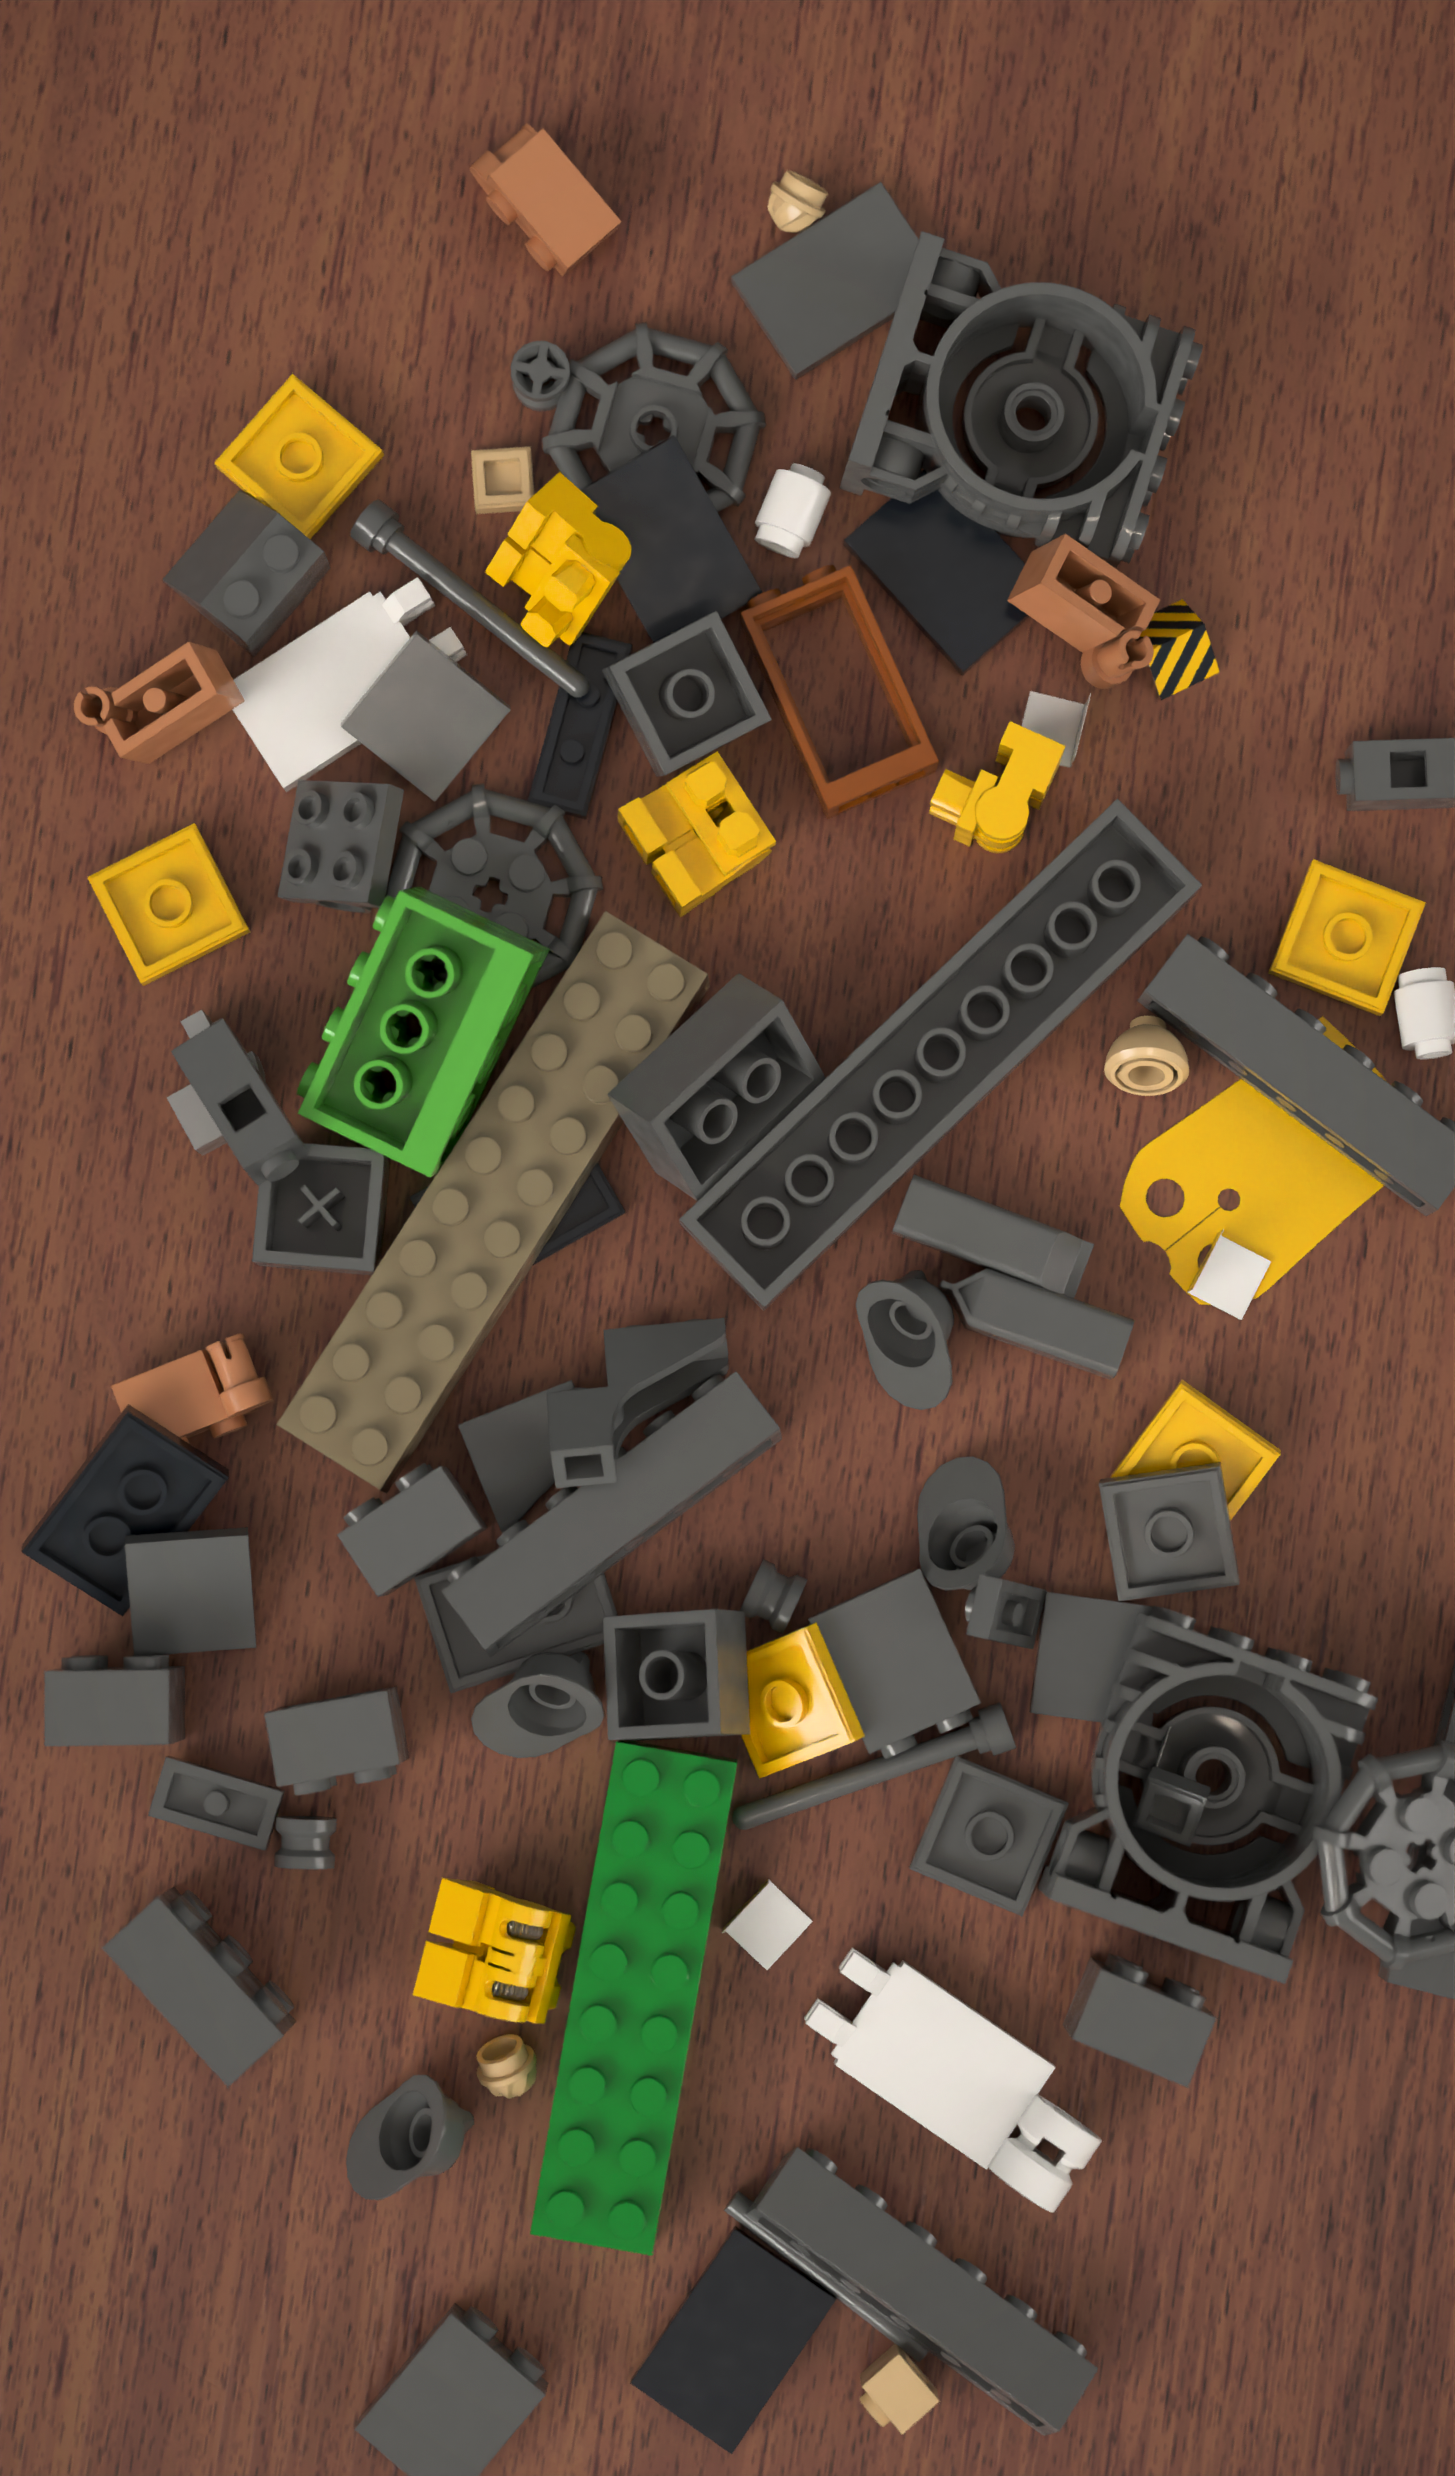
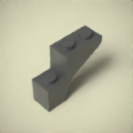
(645, 1374)

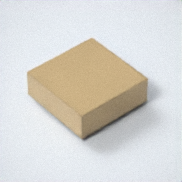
(502, 479)

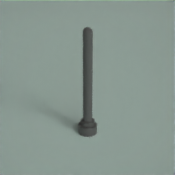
(380, 531)
(985, 1733)

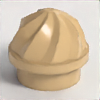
(796, 202)
(506, 2066)

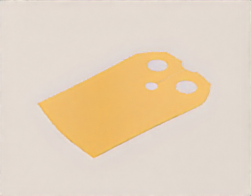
(1286, 1178)

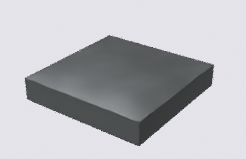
(425, 716)
(1169, 1531)
(190, 1591)
(1082, 1655)
(988, 1835)

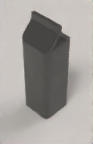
(991, 1237)
(1041, 1321)

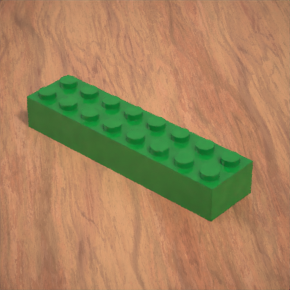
(634, 1997)

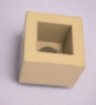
(897, 2390)

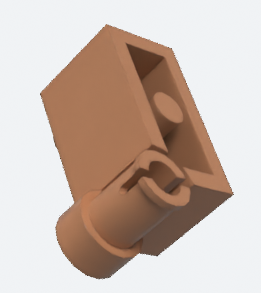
(546, 197)
(1088, 608)
(161, 703)
(199, 1391)

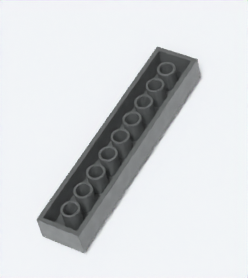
(940, 1054)

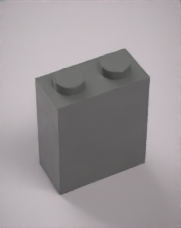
(897, 1663)
(454, 2399)

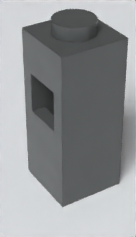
(1397, 774)
(240, 1103)

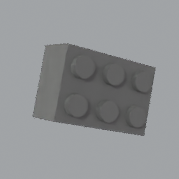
(717, 1086)
(202, 1983)

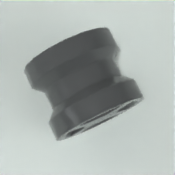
(541, 362)
(773, 1596)
(305, 1842)

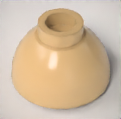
(1147, 1059)

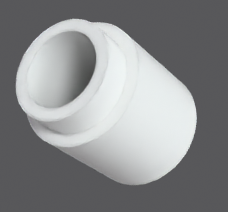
(792, 510)
(1426, 1012)

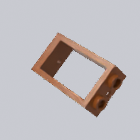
(879, 778)

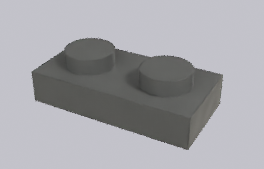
(1004, 1611)
(216, 1803)

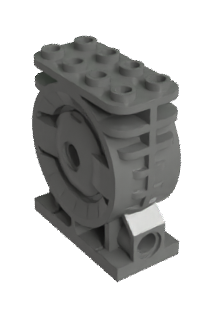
(1130, 365)
(1317, 1728)

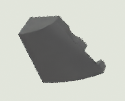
(513, 1455)

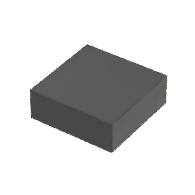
(1171, 1806)

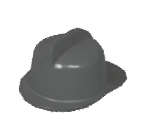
(907, 1338)
(963, 1525)
(541, 1707)
(405, 2138)

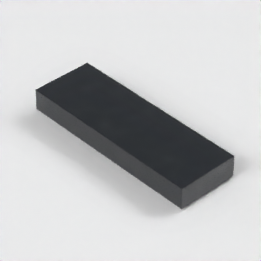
(578, 730)

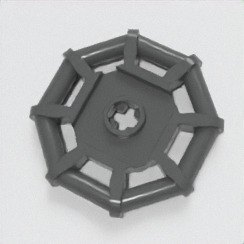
(662, 395)
(507, 861)
(1381, 1847)

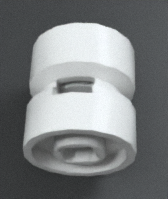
(1031, 2170)

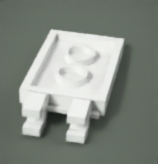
(316, 680)
(933, 2056)

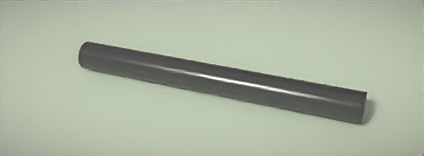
(737, 2209)

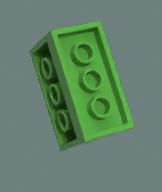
(461, 1021)

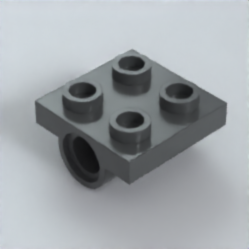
(341, 844)

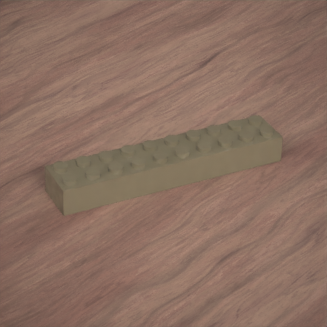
(492, 1205)

